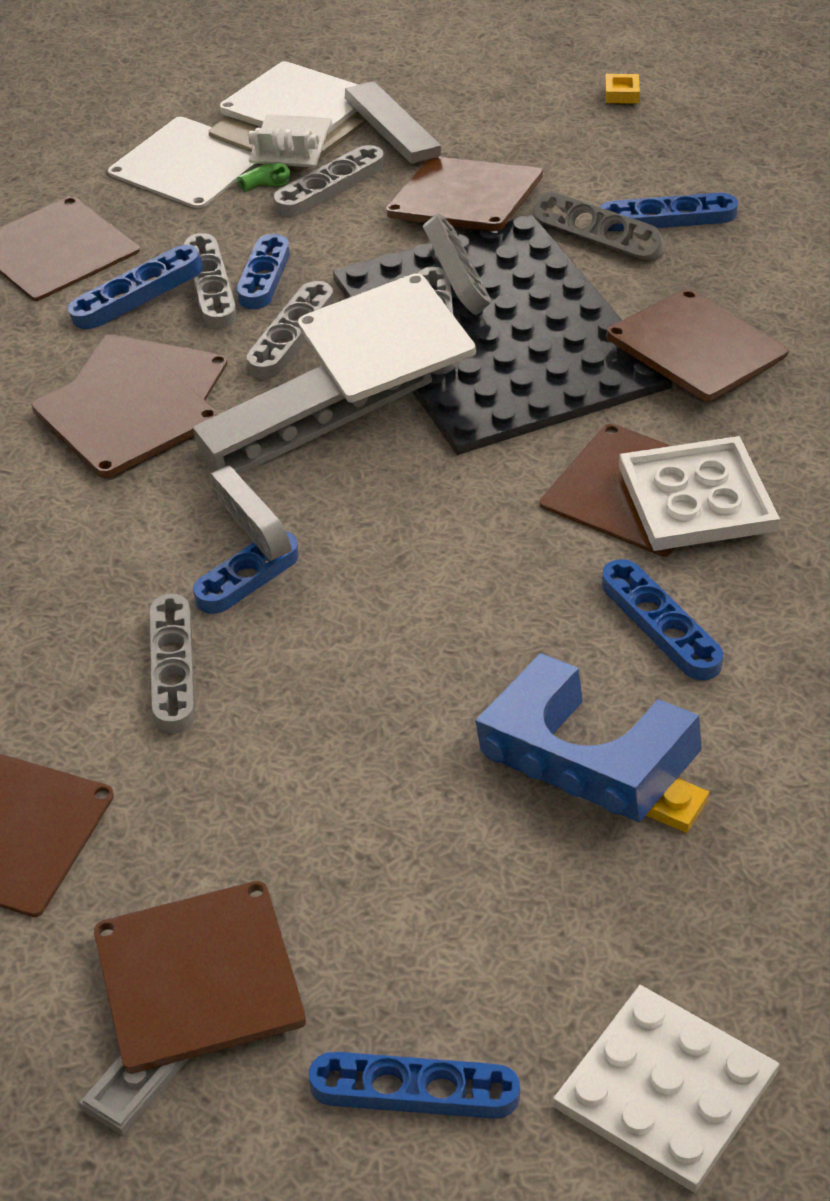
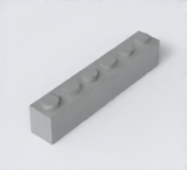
(285, 419)

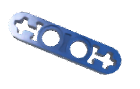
(717, 206)
(99, 304)
(667, 616)
(415, 1077)

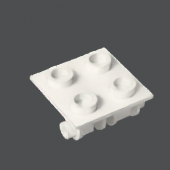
(289, 140)

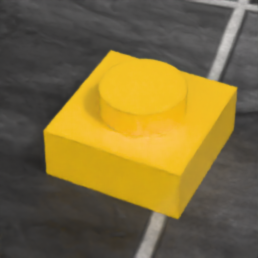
(622, 88)
(680, 805)

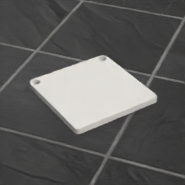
(291, 91)
(183, 164)
(385, 337)

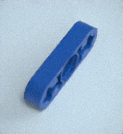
(259, 262)
(237, 586)

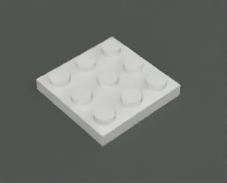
(698, 493)
(666, 1087)

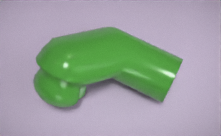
(265, 175)

